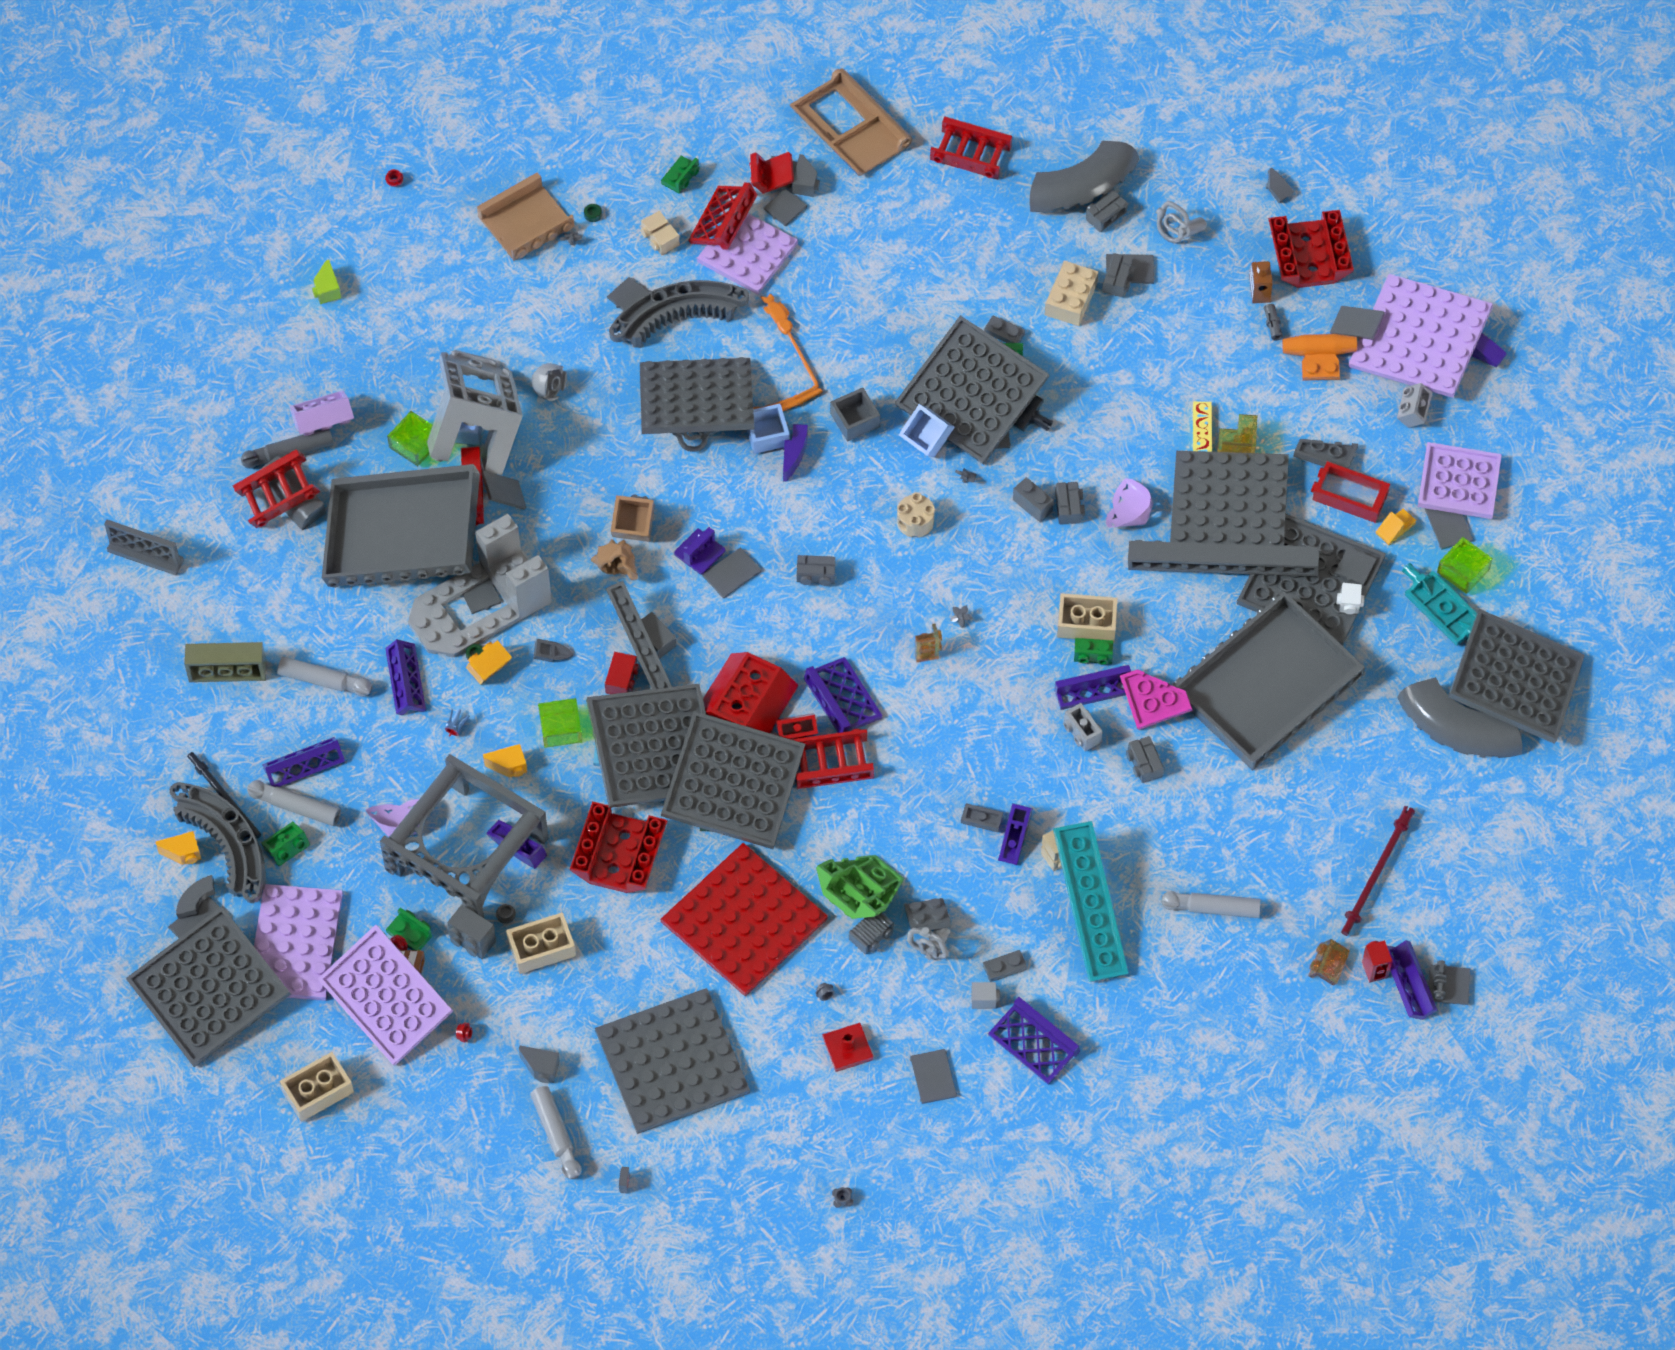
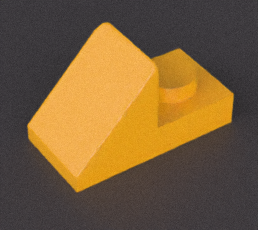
(1395, 526)

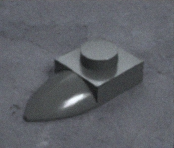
(550, 651)

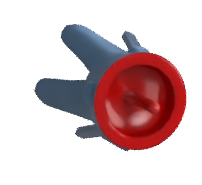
(452, 726)

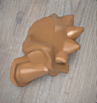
(616, 559)

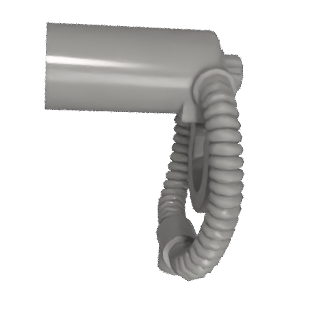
(1186, 228)
(934, 945)

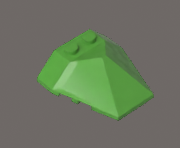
(859, 885)

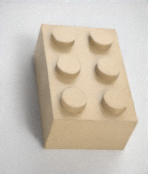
(1071, 293)
(1087, 617)
(541, 943)
(316, 1086)

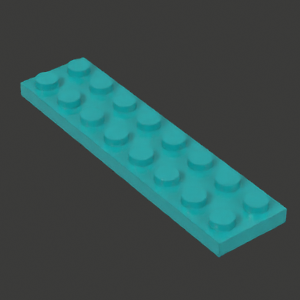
(1090, 901)

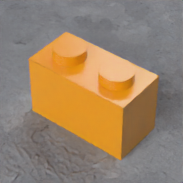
(488, 662)

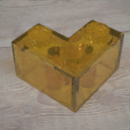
(1240, 440)

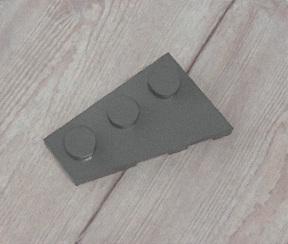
(1320, 452)

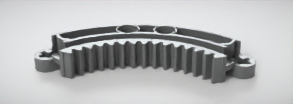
(700, 298)
(212, 814)

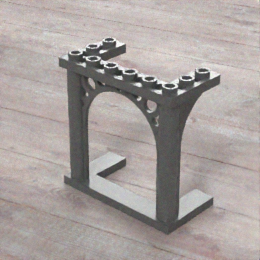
(473, 894)

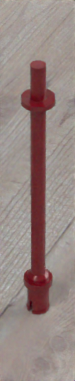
(1401, 825)

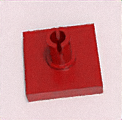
(847, 1047)

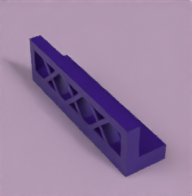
(400, 677)
(1089, 682)
(301, 755)
(1411, 979)

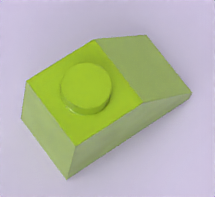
(326, 285)

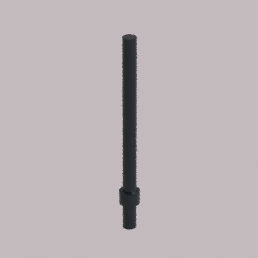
(202, 769)

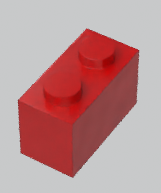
(621, 673)
(797, 726)
(1377, 961)

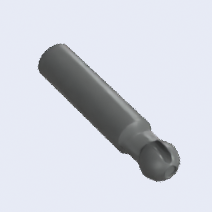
(303, 443)

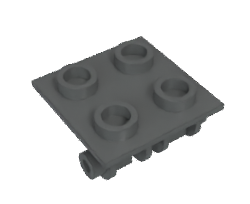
(1449, 983)

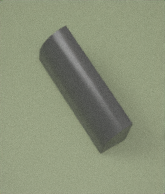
(305, 512)

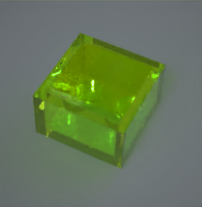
(411, 438)
(1464, 565)
(560, 723)

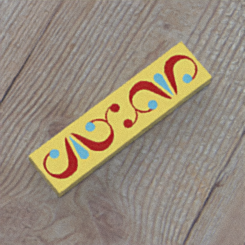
(1202, 426)

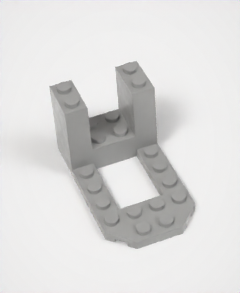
(459, 404)
(519, 581)

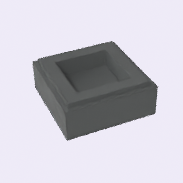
(624, 1180)

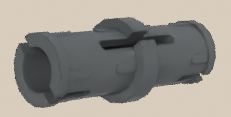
(1273, 322)

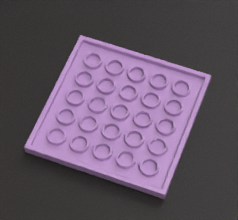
(1422, 336)

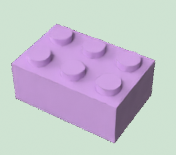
(322, 413)

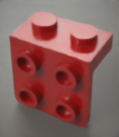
(771, 173)

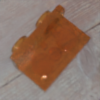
(928, 645)
(1329, 961)

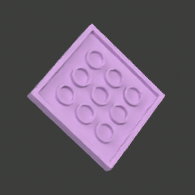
(752, 256)
(1459, 480)

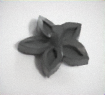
(571, 237)
(965, 475)
(960, 615)

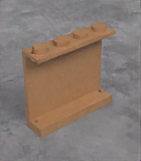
(524, 217)

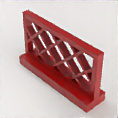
(731, 219)

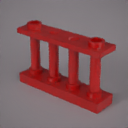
(973, 133)
(262, 479)
(838, 775)

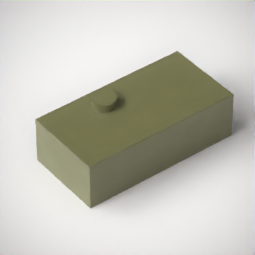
(225, 662)

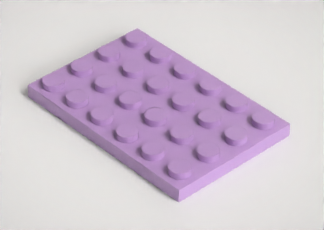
(299, 936)
(385, 995)

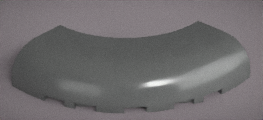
(1084, 180)
(1457, 725)

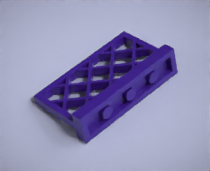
(827, 699)
(1046, 1028)

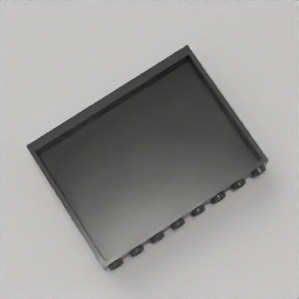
(401, 526)
(1269, 680)

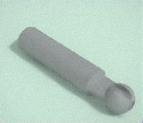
(323, 676)
(294, 802)
(1212, 904)
(555, 1131)

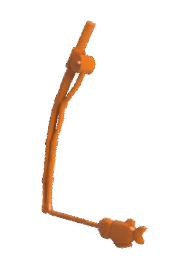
(780, 316)

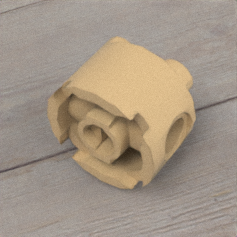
(915, 515)

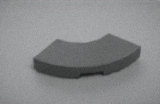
(194, 896)

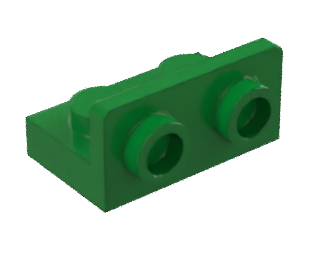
(680, 174)
(1093, 651)
(286, 843)
(415, 932)

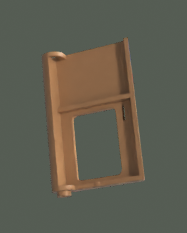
(868, 142)

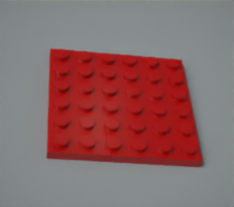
(744, 919)

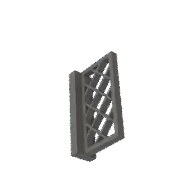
(143, 548)

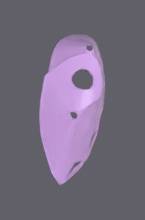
(1133, 509)
(390, 821)

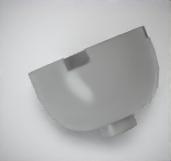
(549, 380)

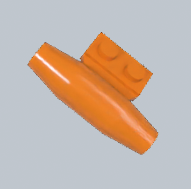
(1320, 353)

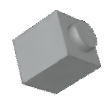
(984, 995)

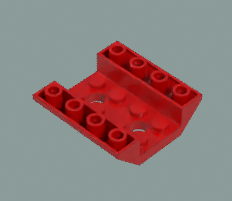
(1325, 251)
(760, 699)
(603, 848)

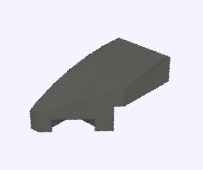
(1278, 186)

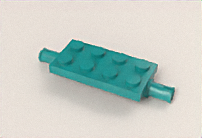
(1440, 604)

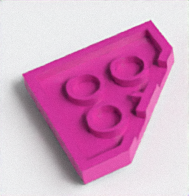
(1153, 699)

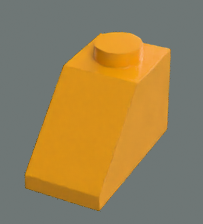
(507, 761)
(180, 848)

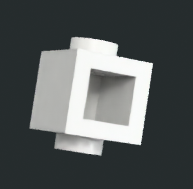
(1350, 598)

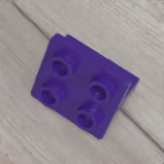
(700, 550)

